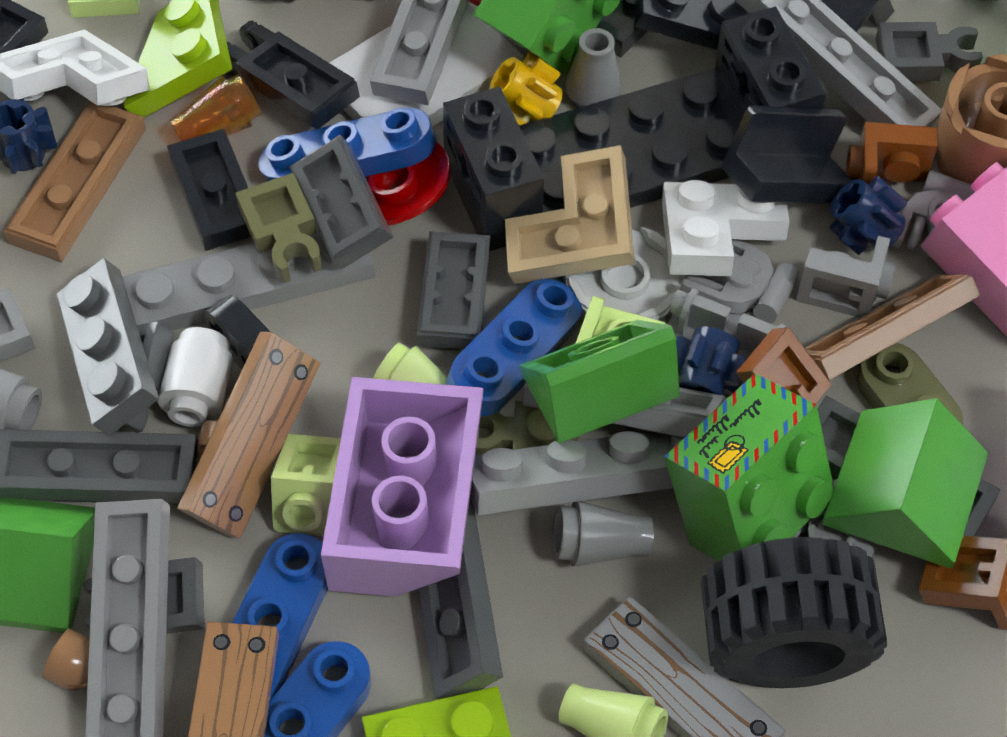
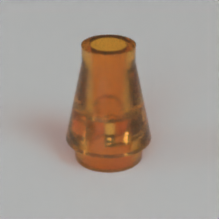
(222, 106)

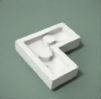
(75, 61)
(704, 220)

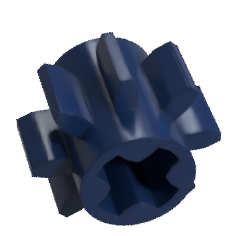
(24, 135)
(866, 213)
(709, 361)

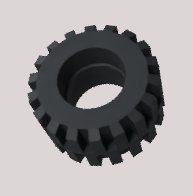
(793, 613)

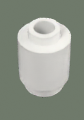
(196, 377)

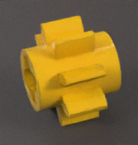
(529, 87)

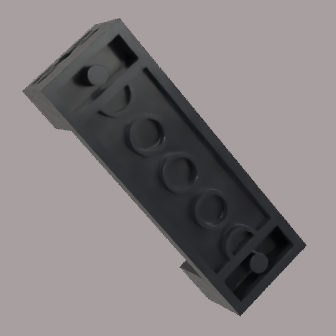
(664, 130)

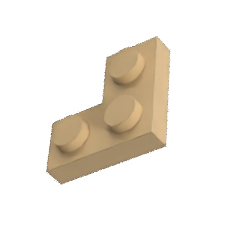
(584, 236)

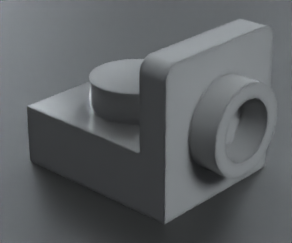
(846, 283)

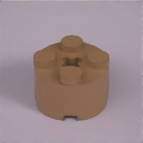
(974, 121)

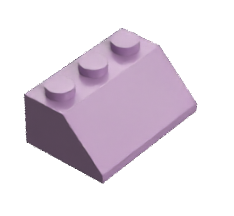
(401, 486)

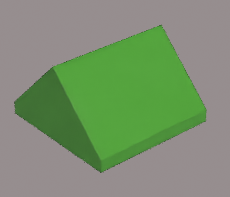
(605, 378)
(909, 480)
(43, 562)

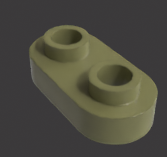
(912, 385)

